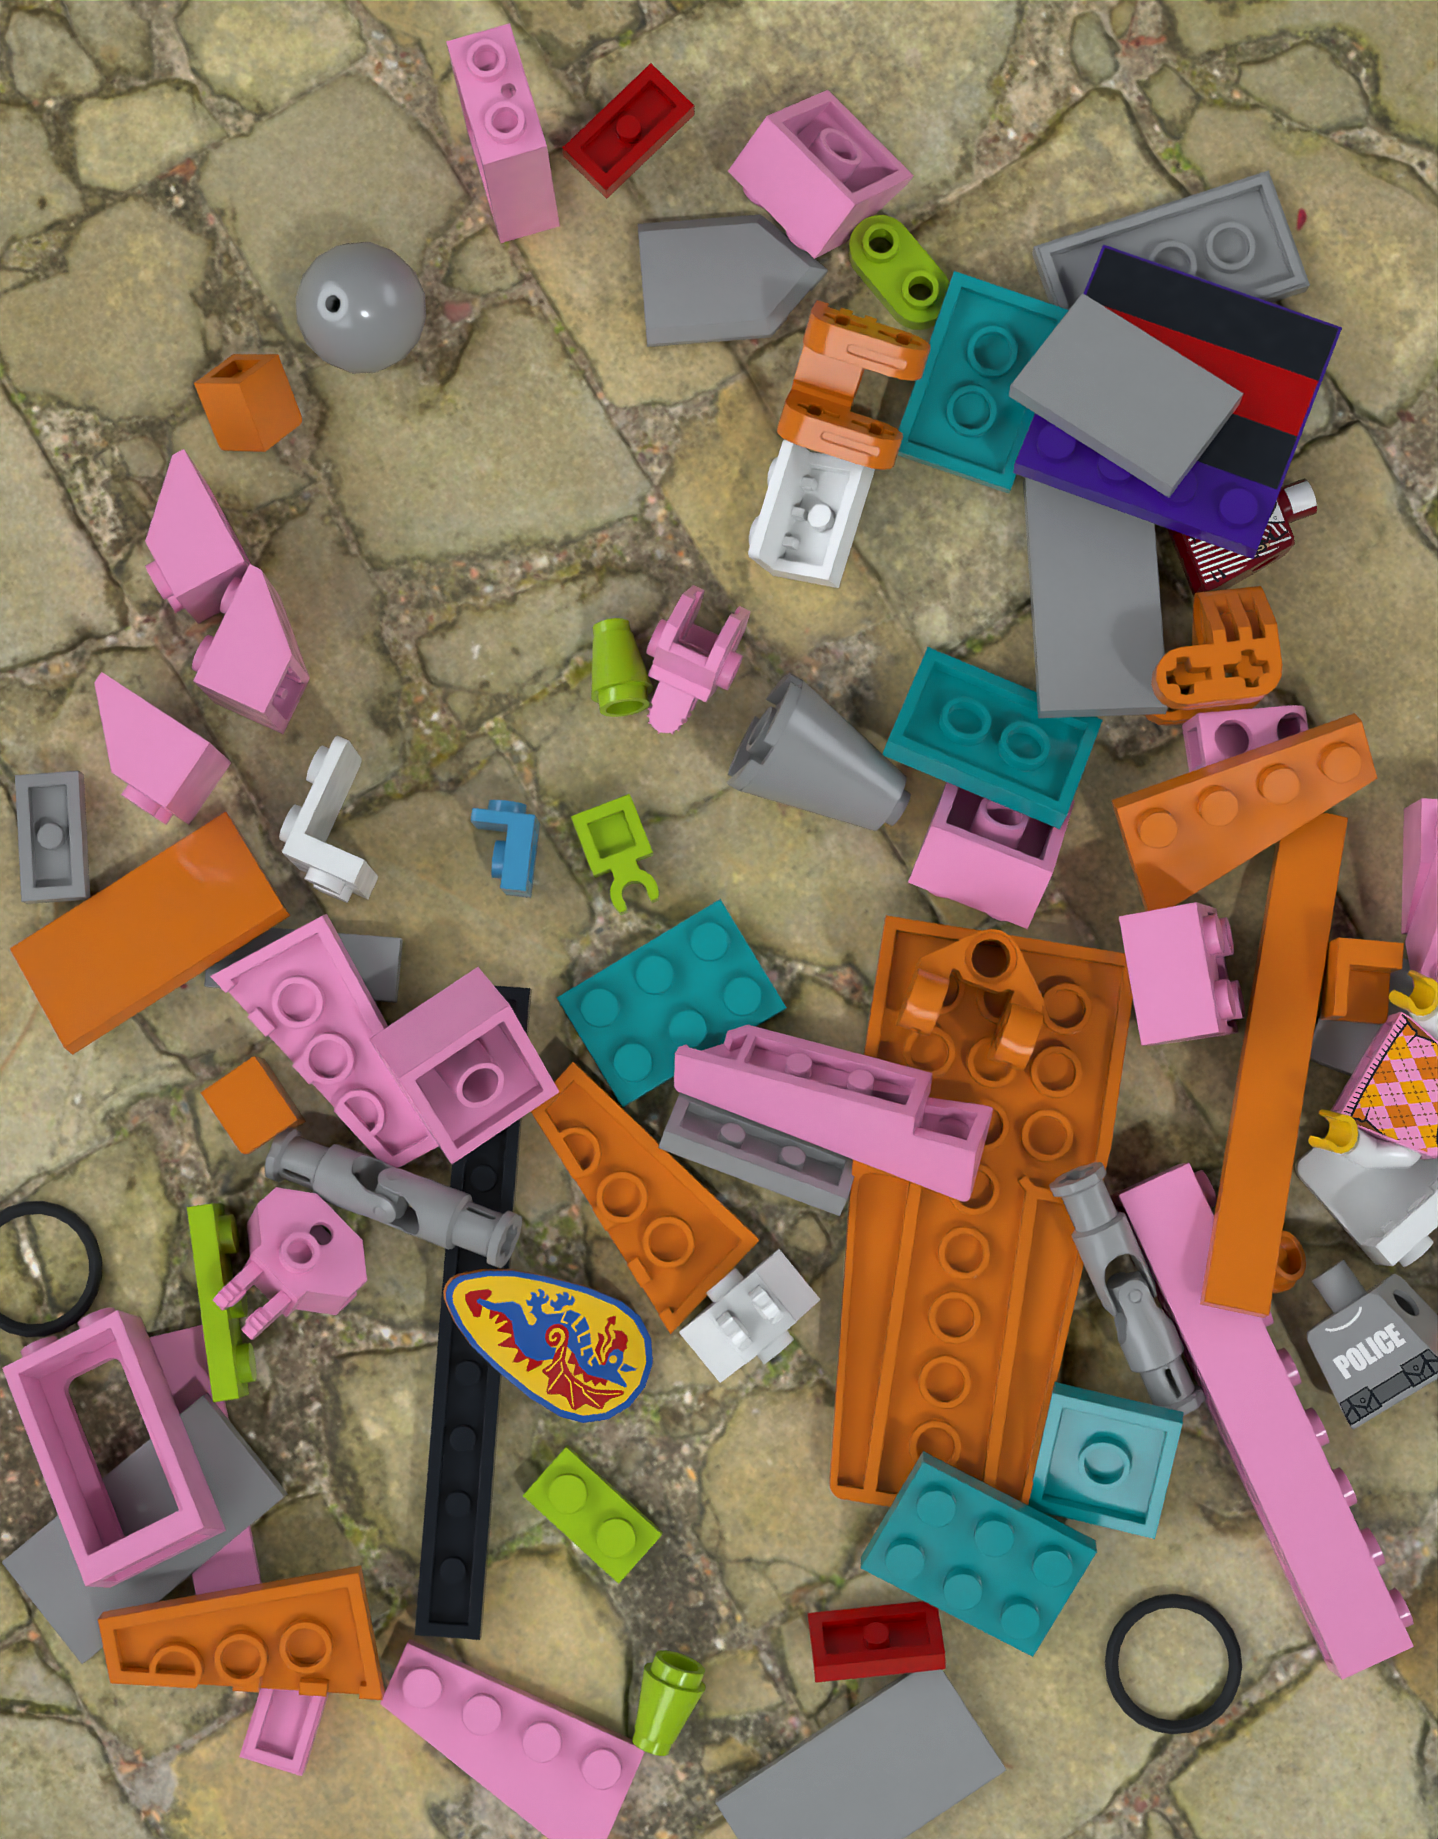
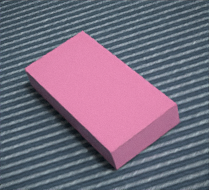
(283, 1729)

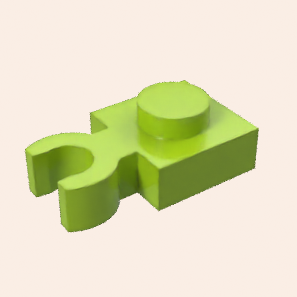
(614, 844)

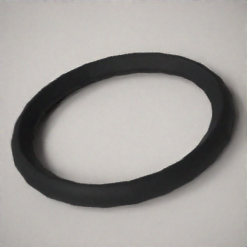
(95, 1268)
(1234, 1659)

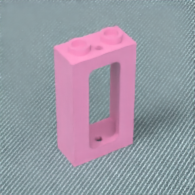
(504, 132)
(83, 1505)

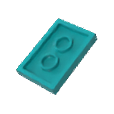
(962, 405)
(990, 739)
(667, 995)
(978, 1554)

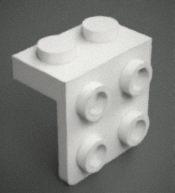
(309, 826)
(1380, 1208)

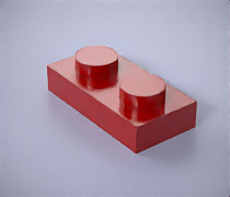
(628, 130)
(876, 1641)

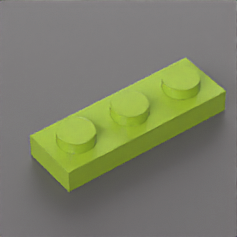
(229, 1361)

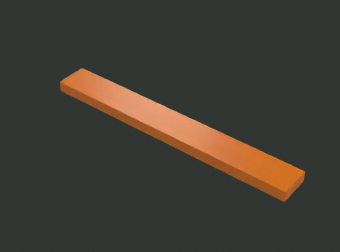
(1273, 1068)

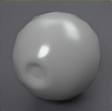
(360, 307)

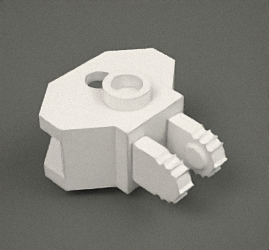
(749, 1316)

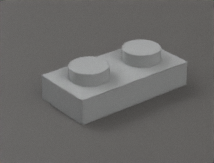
(52, 837)

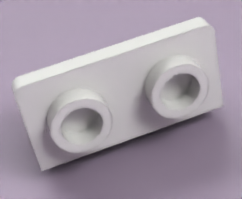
(809, 515)

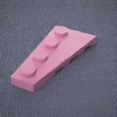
(322, 1017)
(527, 1752)

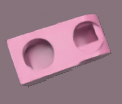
(1225, 734)

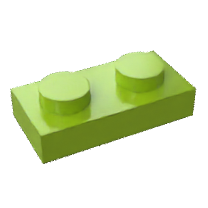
(593, 1514)

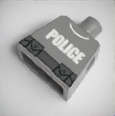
(1374, 1343)

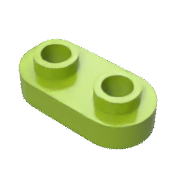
(895, 271)

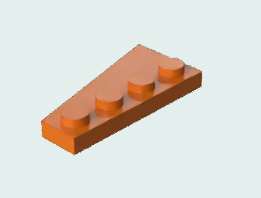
(1229, 811)
(653, 1207)
(269, 1635)

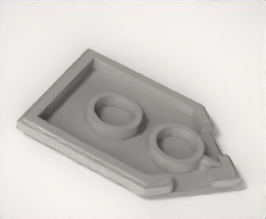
(720, 279)

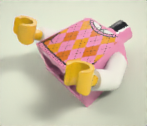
(1392, 1097)

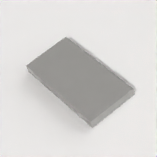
(1220, 235)
(1092, 606)
(141, 1497)
(871, 1769)

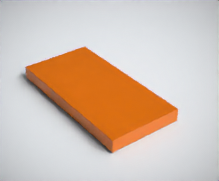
(149, 933)

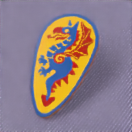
(554, 1339)

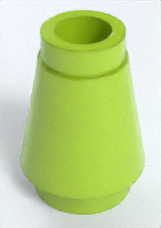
(618, 670)
(666, 1700)

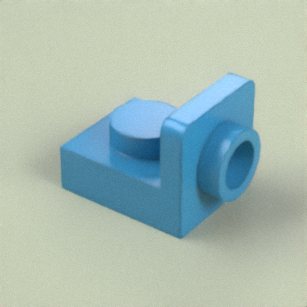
(516, 857)

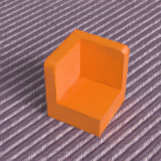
(249, 402)
(1359, 979)
(252, 1105)

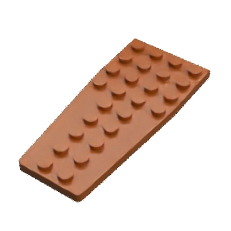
(969, 1304)

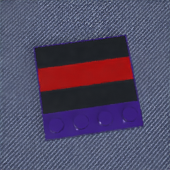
(1241, 339)

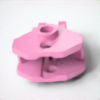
(691, 661)
(297, 1260)

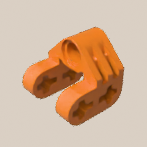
(828, 378)
(1231, 635)
(1021, 1014)

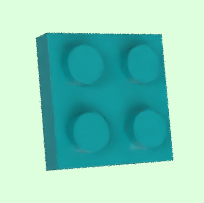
(1105, 1460)

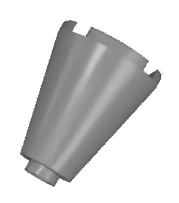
(817, 761)

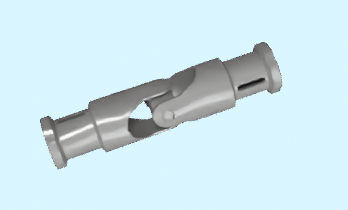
(384, 1194)
(1142, 1328)

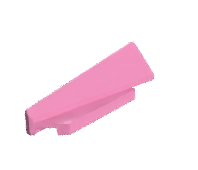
(843, 1104)

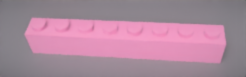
(1269, 1433)

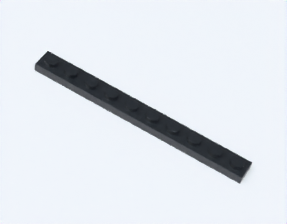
(465, 1412)

